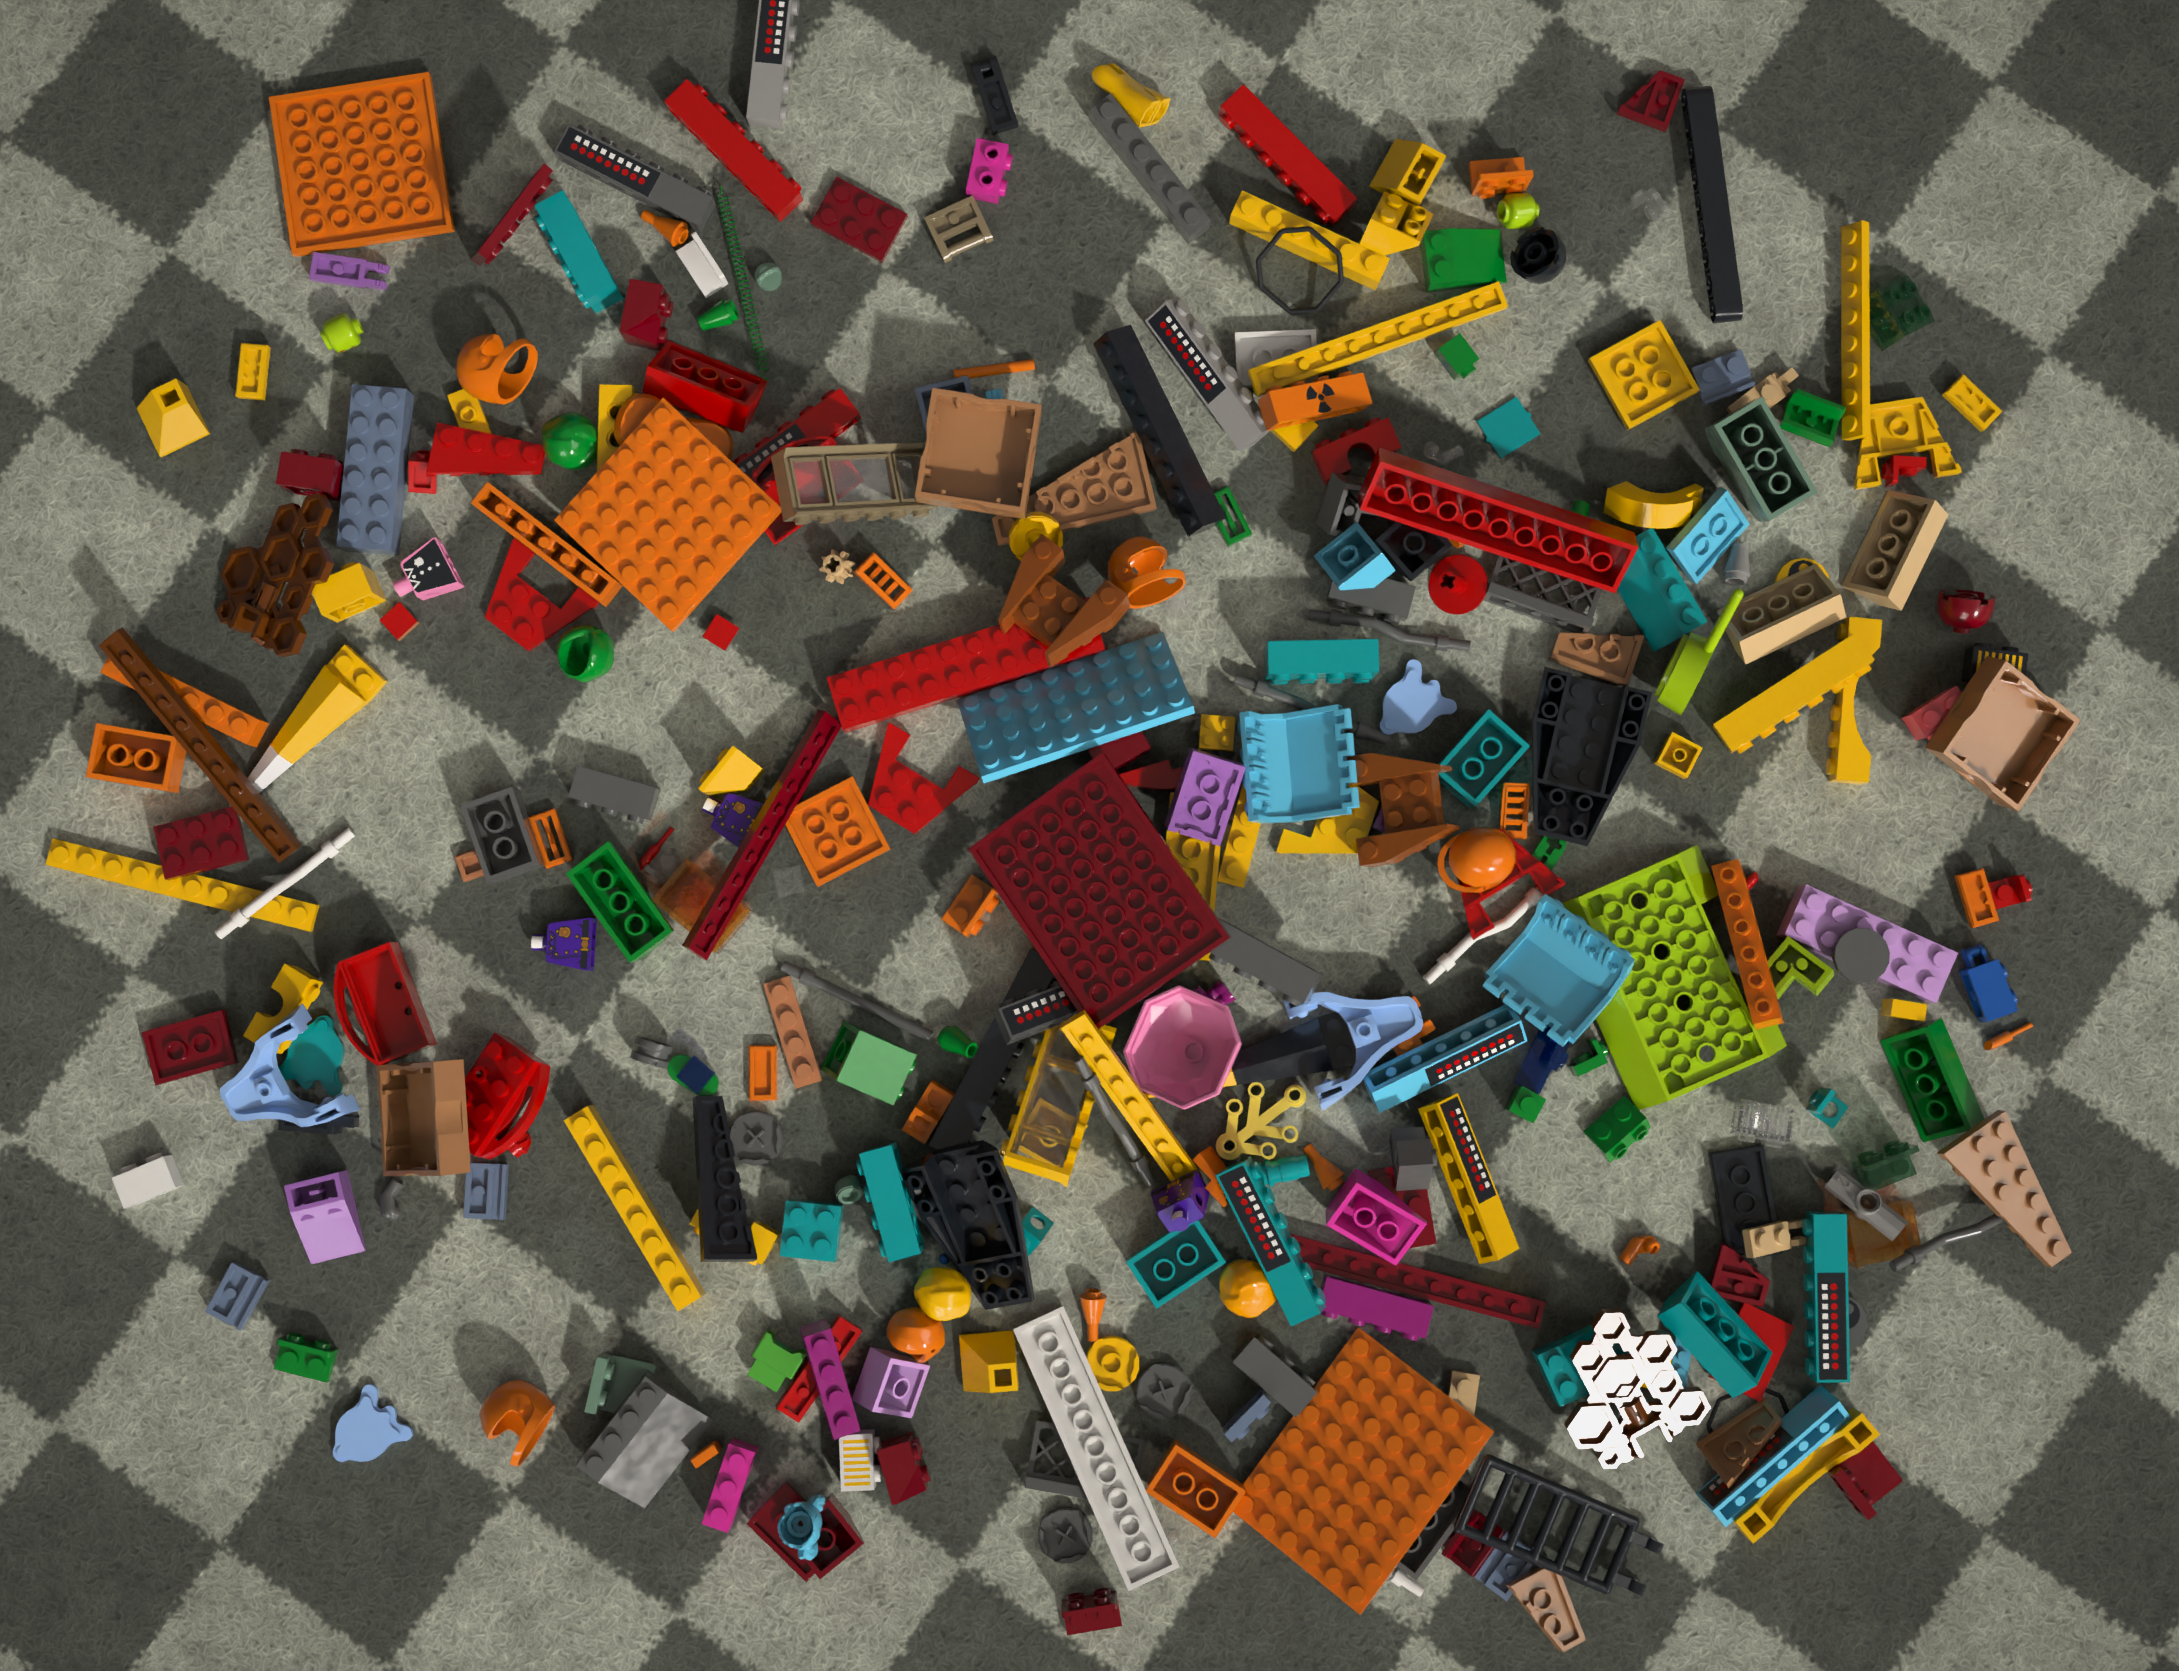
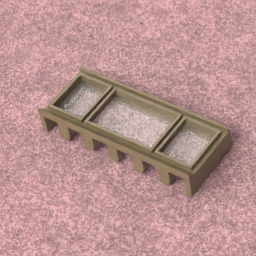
(849, 482)

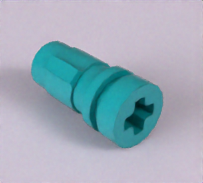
(1284, 1169)

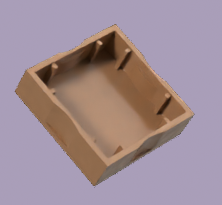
(978, 453)
(2002, 733)
(423, 1118)

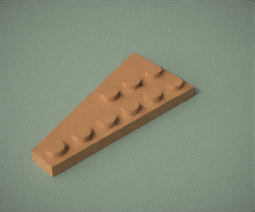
(2003, 1179)

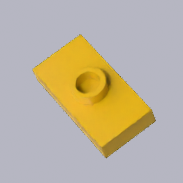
(252, 371)
(1972, 403)
(468, 411)

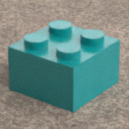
(811, 1230)

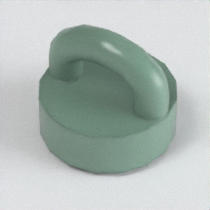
(768, 276)
(848, 1190)

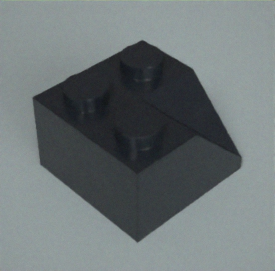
(1411, 549)

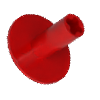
(1467, 580)

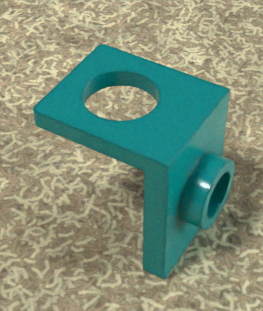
(1819, 1101)
(1033, 1235)

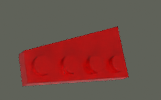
(475, 452)

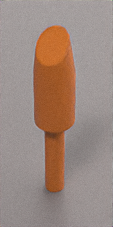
(2005, 1037)

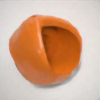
(916, 1333)

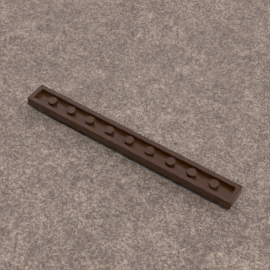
(200, 744)

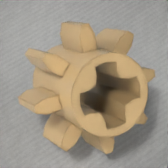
(842, 570)

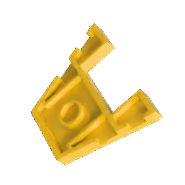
(1897, 430)
(1335, 833)

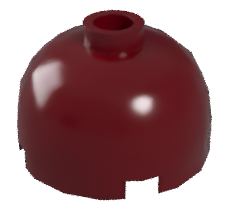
(1965, 609)

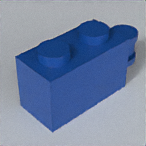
(1987, 985)

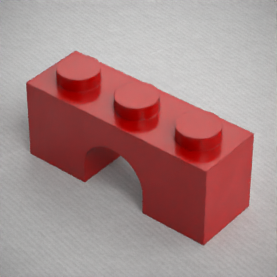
(1333, 455)

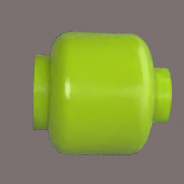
(1517, 211)
(341, 332)

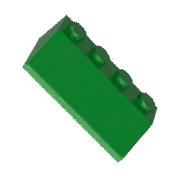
(620, 902)
(1932, 1080)

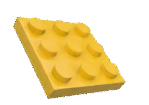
(1643, 375)

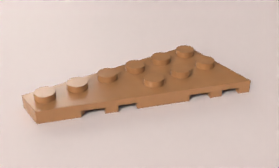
(1095, 492)

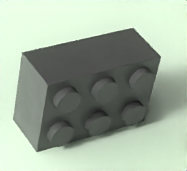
(502, 835)

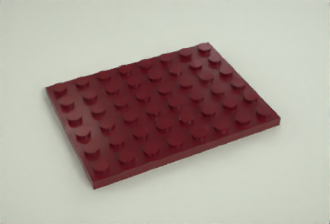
(1099, 892)

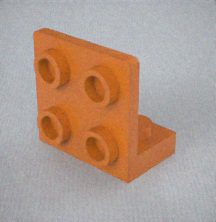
(1499, 176)
(971, 906)

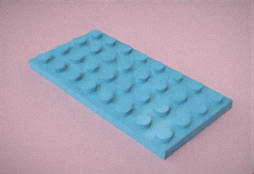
(1074, 707)

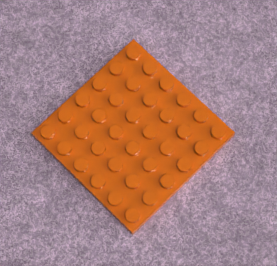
(361, 164)
(668, 514)

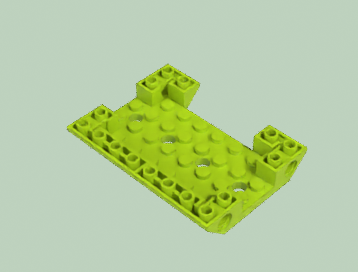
(1642, 1026)

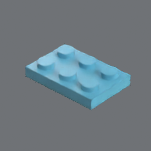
(1708, 535)

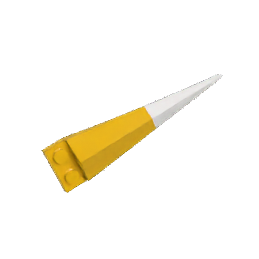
(332, 699)

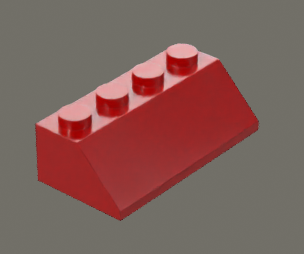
(704, 386)

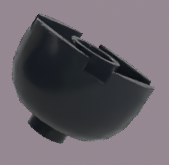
(1539, 256)

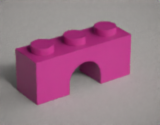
(730, 1485)

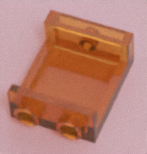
(1870, 1246)

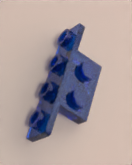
(1541, 1059)

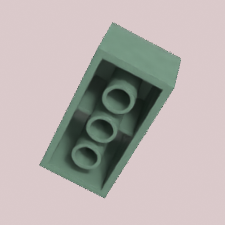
(1759, 460)

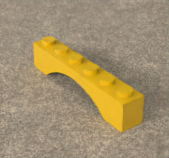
(1849, 756)
(1840, 1446)

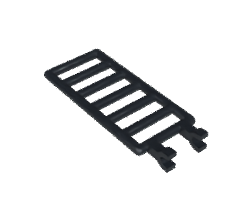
(1534, 1556)

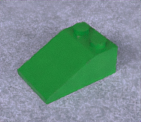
(1462, 258)

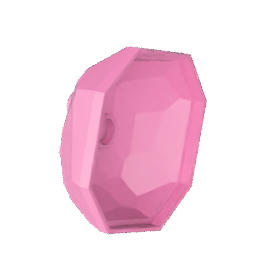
(1182, 1047)

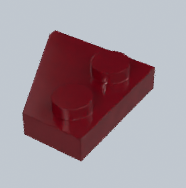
(1654, 101)
(1737, 1278)

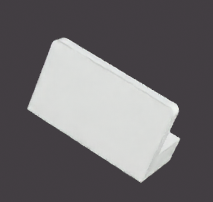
(702, 266)

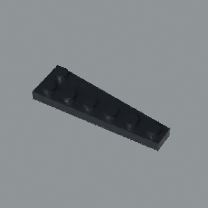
(721, 1209)

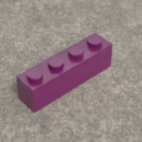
(1376, 1307)
(829, 1379)

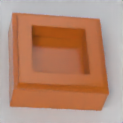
(706, 1453)

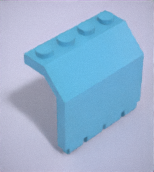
(1298, 765)
(1559, 972)

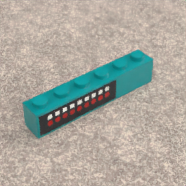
(1271, 1241)
(1826, 1296)

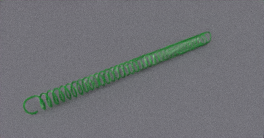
(748, 285)

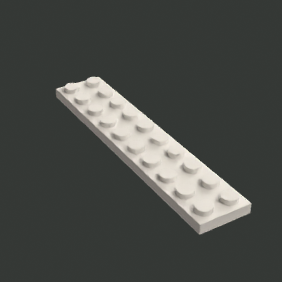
(1096, 1449)

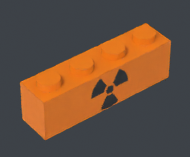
(1314, 400)

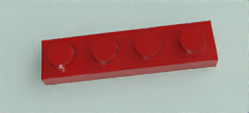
(802, 1389)

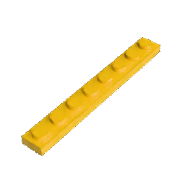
(1855, 330)
(1128, 1096)

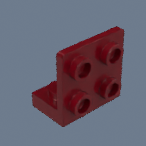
(1865, 1479)
(1091, 1611)

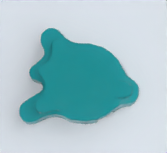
(316, 1056)

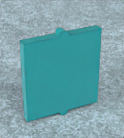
(1508, 427)

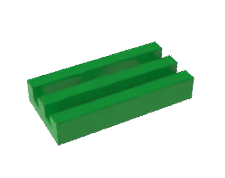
(1238, 537)

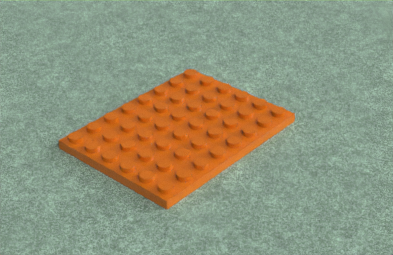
(1361, 1470)

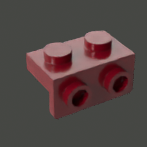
(1467, 1552)

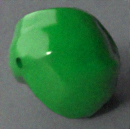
(570, 441)
(585, 653)

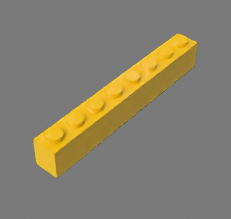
(635, 1207)

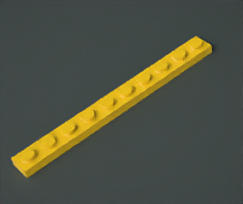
(1378, 338)
(190, 888)

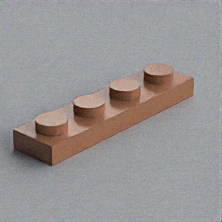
(792, 1032)

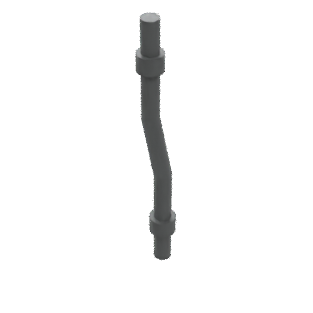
(1441, 642)
(1262, 688)
(1092, 1083)
(1916, 1253)

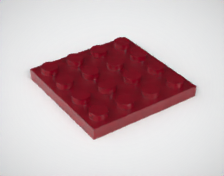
(517, 211)

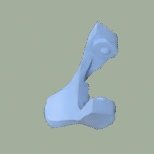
(1374, 1029)
(262, 1091)

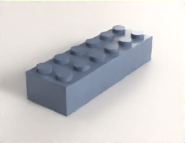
(375, 470)

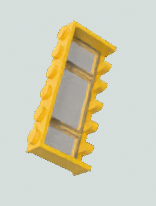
(1051, 1110)

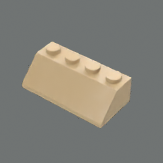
(1895, 549)
(1784, 613)

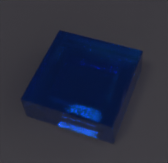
(696, 1074)

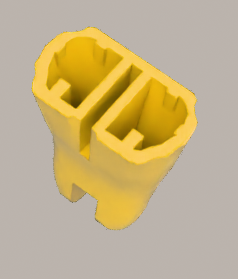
(1138, 101)

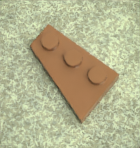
(1598, 655)
(1739, 1441)
(1550, 1606)

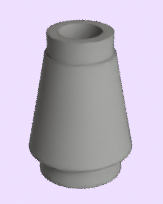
(1737, 566)

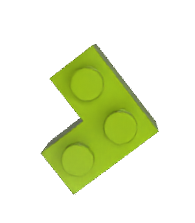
(1796, 963)

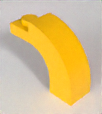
(1652, 509)

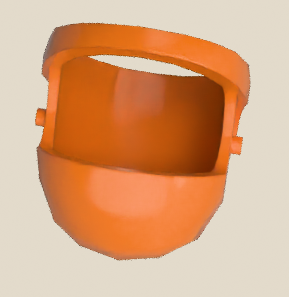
(482, 368)
(1149, 584)
(1478, 858)
(517, 1408)

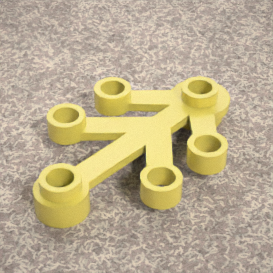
(1257, 1124)

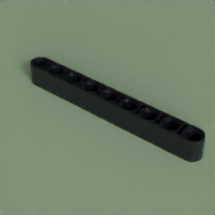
(1713, 204)

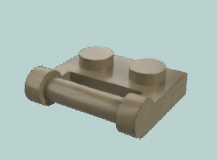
(955, 220)

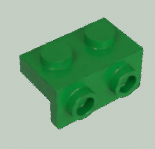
(1811, 417)
(1618, 1129)

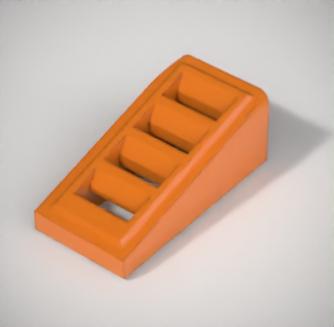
(881, 565)
(1524, 788)

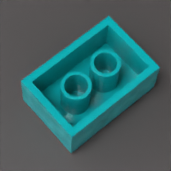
(1481, 759)
(1174, 1262)
(1558, 1368)

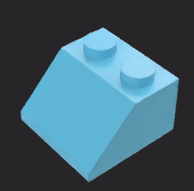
(1354, 560)

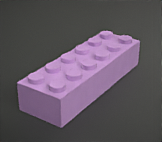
(1914, 965)

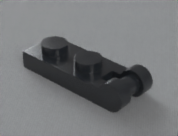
(994, 96)

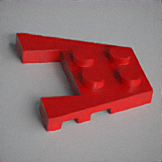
(524, 611)
(906, 794)
(1525, 864)

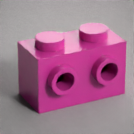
(988, 171)

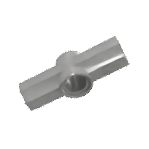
(1880, 1216)

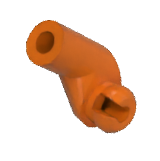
(1639, 1245)

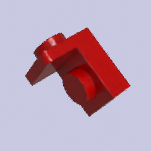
(1905, 464)
(417, 473)
(2010, 891)

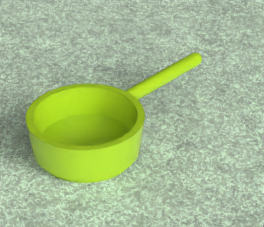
(1691, 660)

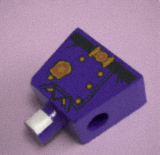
(732, 816)
(569, 943)
(1181, 1201)

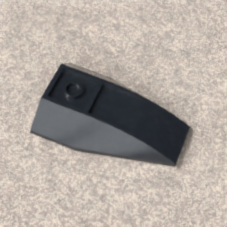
(1581, 751)
(974, 1219)

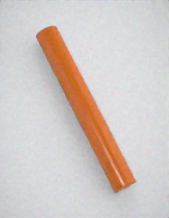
(995, 369)

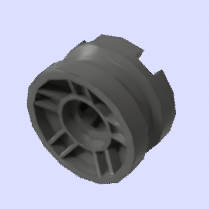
(651, 1052)

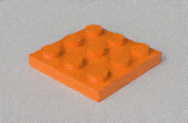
(836, 831)

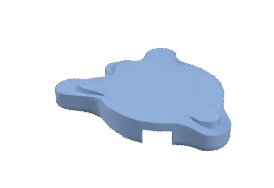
(1413, 704)
(368, 1429)

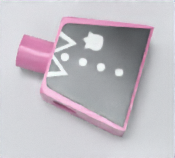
(428, 572)

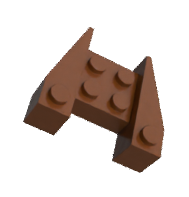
(1052, 610)
(1409, 807)

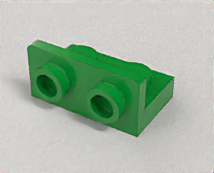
(305, 1357)

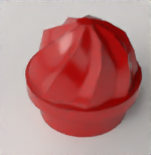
(521, 1146)

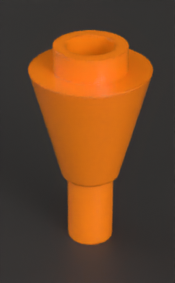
(672, 230)
(1327, 1173)
(1092, 1305)

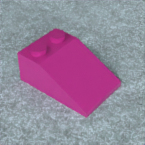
(1374, 1217)

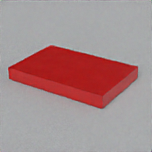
(1775, 1336)

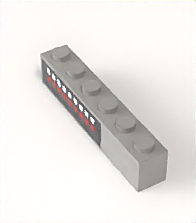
(771, 63)
(1208, 372)

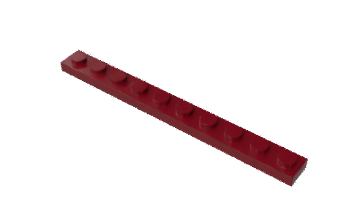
(762, 835)
(1421, 1282)

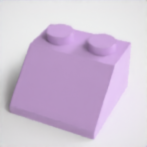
(890, 1383)

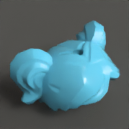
(803, 1537)

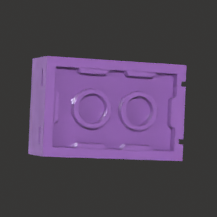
(1204, 796)

